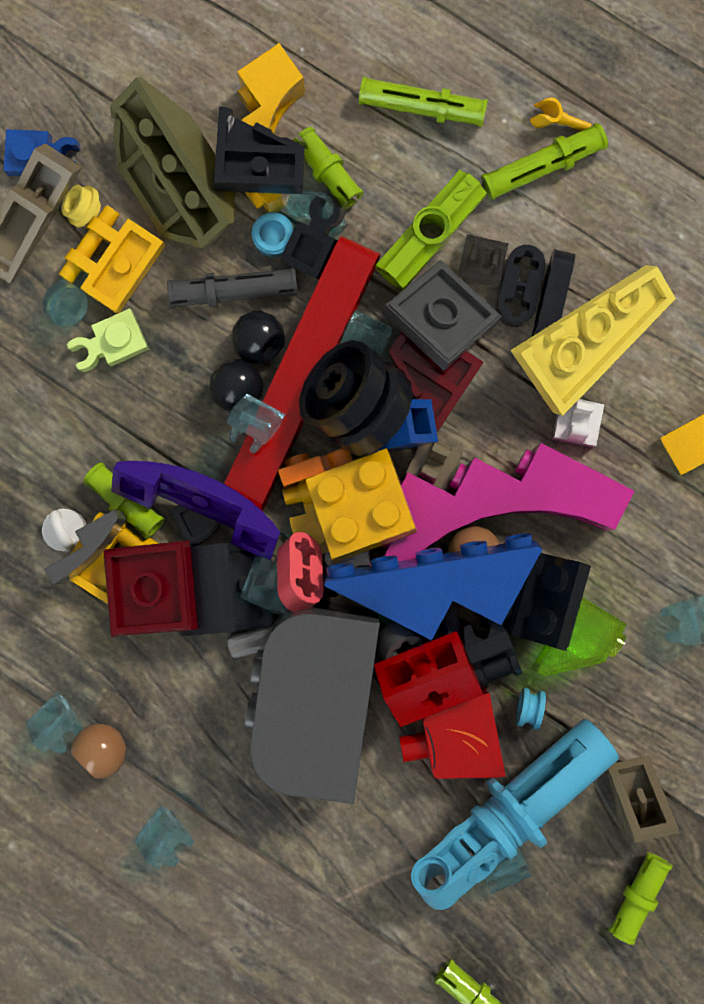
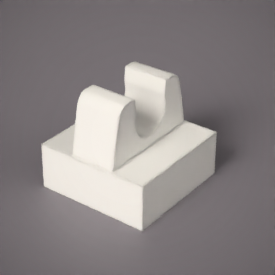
(579, 424)

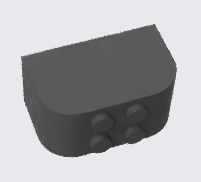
(313, 701)

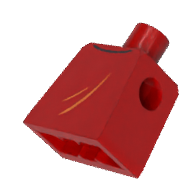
(458, 741)

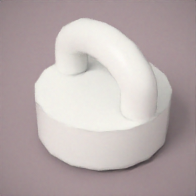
(60, 529)

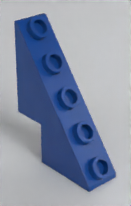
(423, 588)

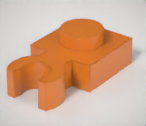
(302, 467)

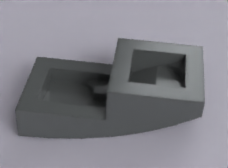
(94, 538)

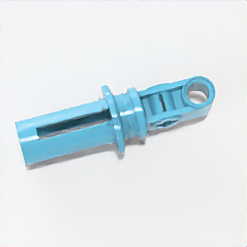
(513, 814)

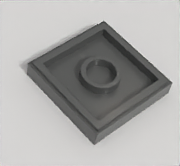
(441, 314)

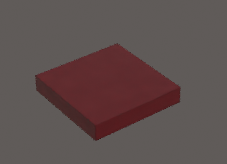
(150, 589)

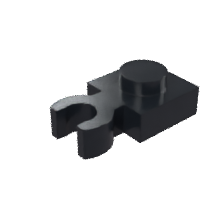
(311, 244)

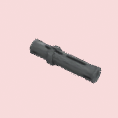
(224, 288)

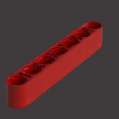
(318, 331)

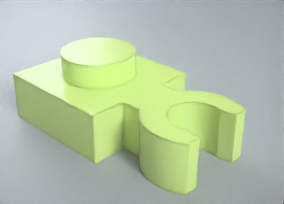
(116, 339)

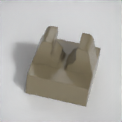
(435, 464)

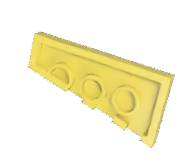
(588, 341)

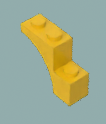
(270, 88)

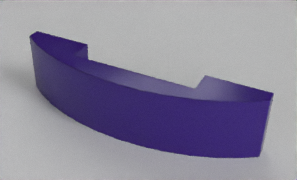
(147, 480)

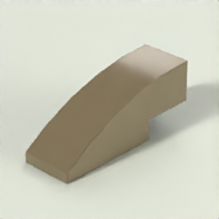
(32, 206)

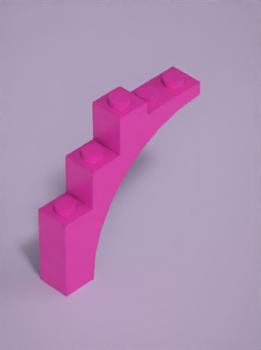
(546, 485)

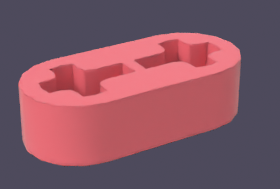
(293, 570)

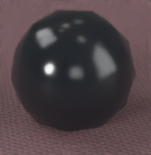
(257, 337)
(233, 381)

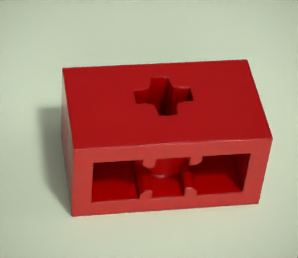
(427, 679)

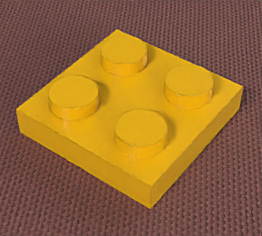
(361, 505)

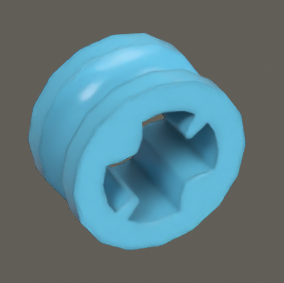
(530, 708)

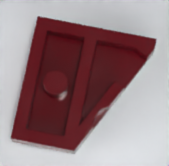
(430, 380)

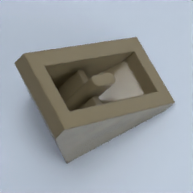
(640, 800)

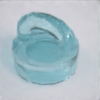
(65, 303)

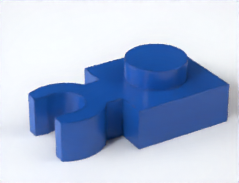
(21, 144)

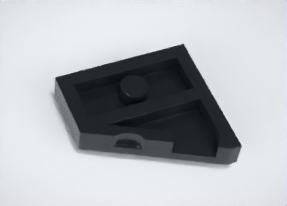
(256, 158)

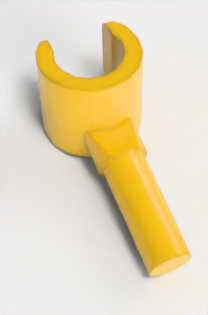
(554, 114)

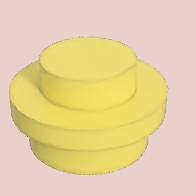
(81, 205)

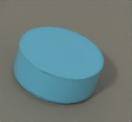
(271, 234)

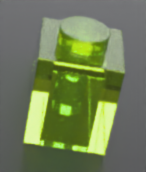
(592, 641)

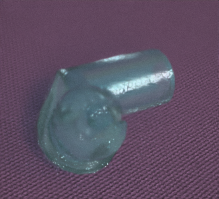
(299, 206)

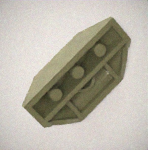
(169, 166)

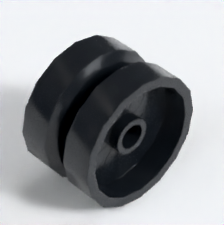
(355, 398)

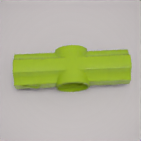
(448, 212)

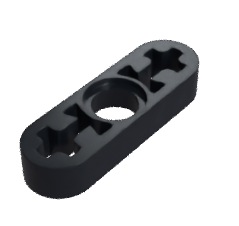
(554, 290)

